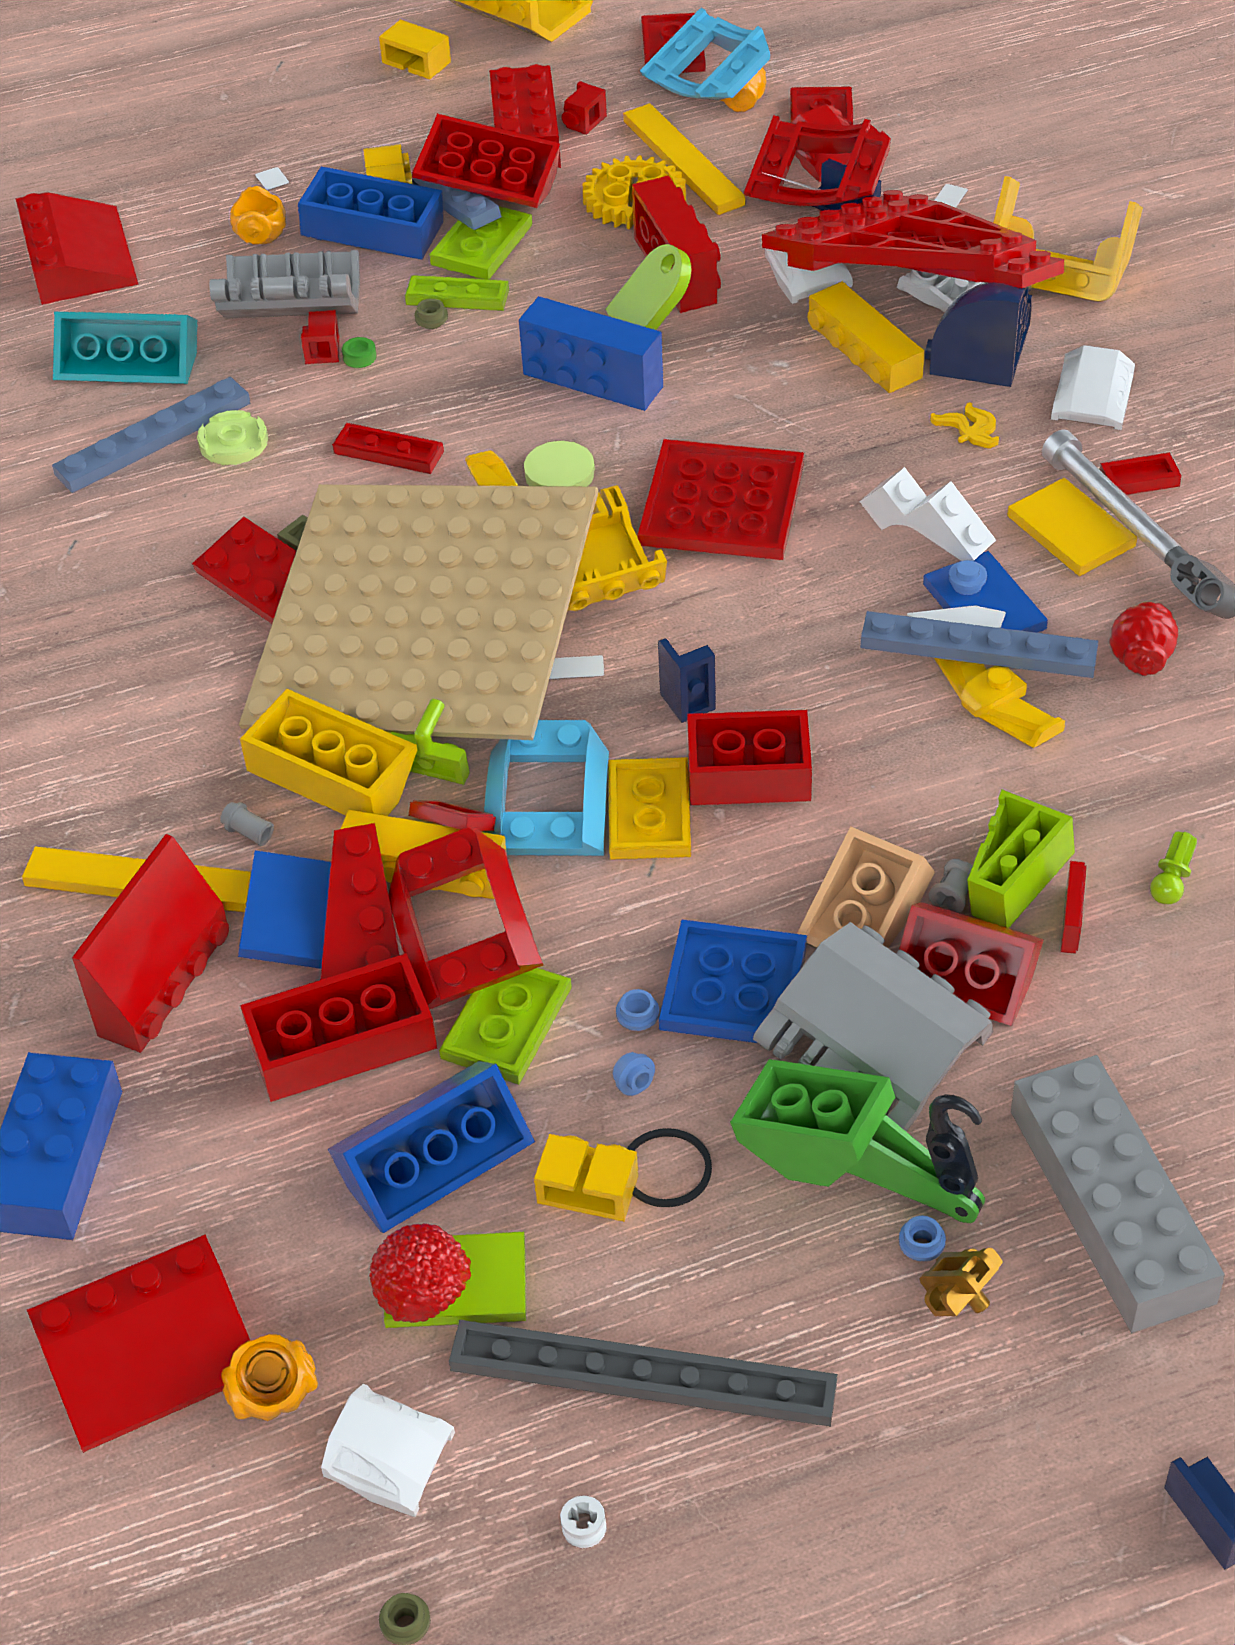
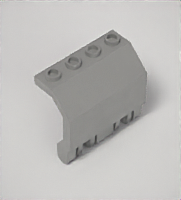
(288, 284)
(875, 1018)

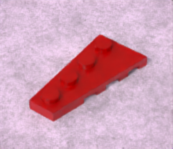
(358, 904)

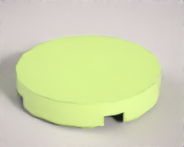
(232, 437)
(559, 465)

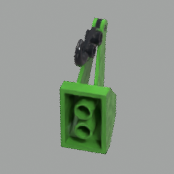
(833, 1121)

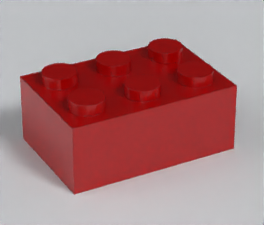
(749, 757)

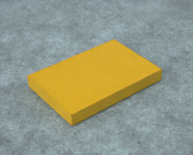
(1072, 526)
(649, 808)

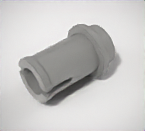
(239, 819)

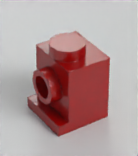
(579, 109)
(321, 338)

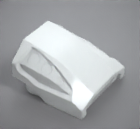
(802, 283)
(934, 289)
(1094, 386)
(384, 1450)

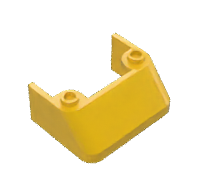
(1081, 277)

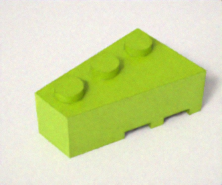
(1018, 858)

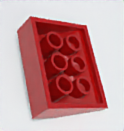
(488, 161)
(74, 246)
(149, 947)
(140, 1341)

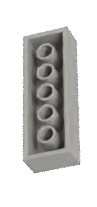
(1116, 1194)

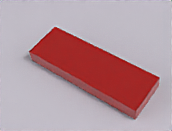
(388, 448)

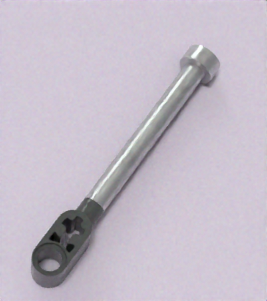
(1064, 452)

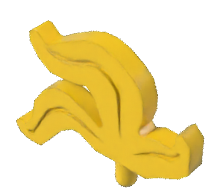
(976, 434)

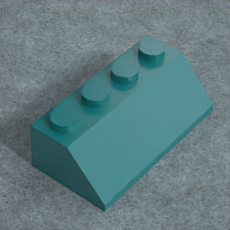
(124, 347)

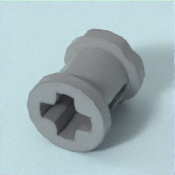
(953, 887)

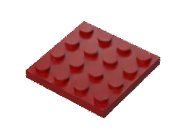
(722, 499)

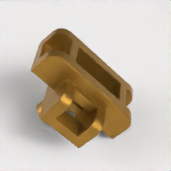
(959, 1281)

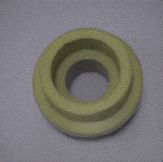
(431, 314)
(404, 1605)

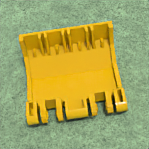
(613, 556)

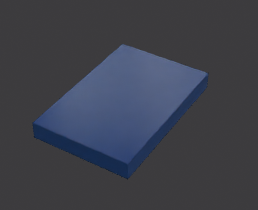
(997, 593)
(286, 910)

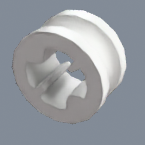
(583, 1537)

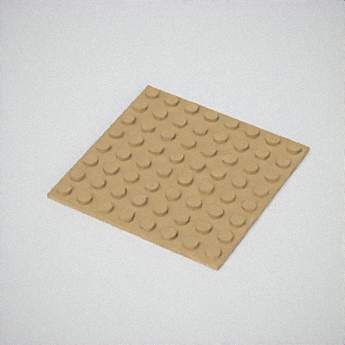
(427, 600)

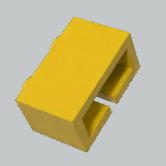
(415, 47)
(586, 1177)

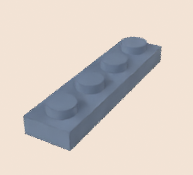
(465, 206)

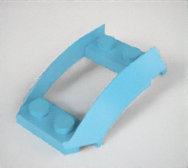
(748, 56)
(551, 831)

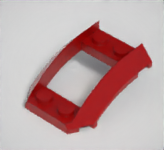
(867, 159)
(481, 962)

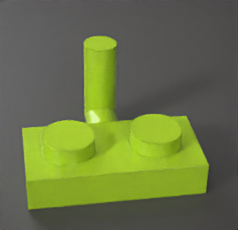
(433, 758)

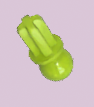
(1168, 886)

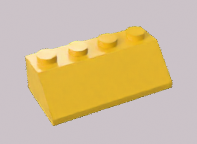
(328, 756)

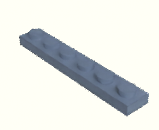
(149, 435)
(979, 644)

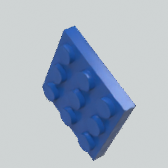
(727, 978)

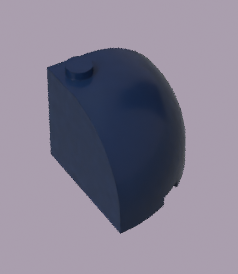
(982, 335)

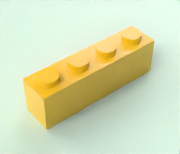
(866, 337)
(400, 835)

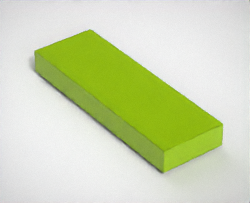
(458, 292)

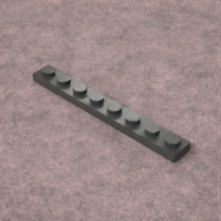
(644, 1372)

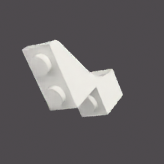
(939, 516)

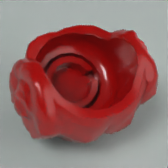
(1144, 637)

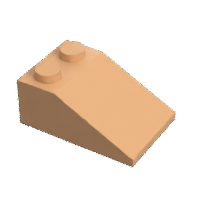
(868, 886)

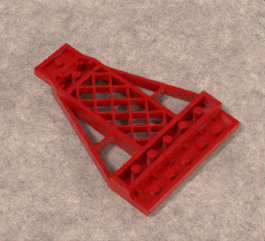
(914, 236)

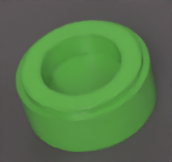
(359, 352)

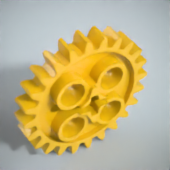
(610, 188)

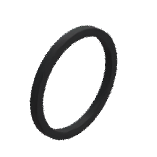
(669, 1132)

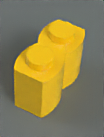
(388, 163)

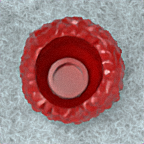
(418, 1272)

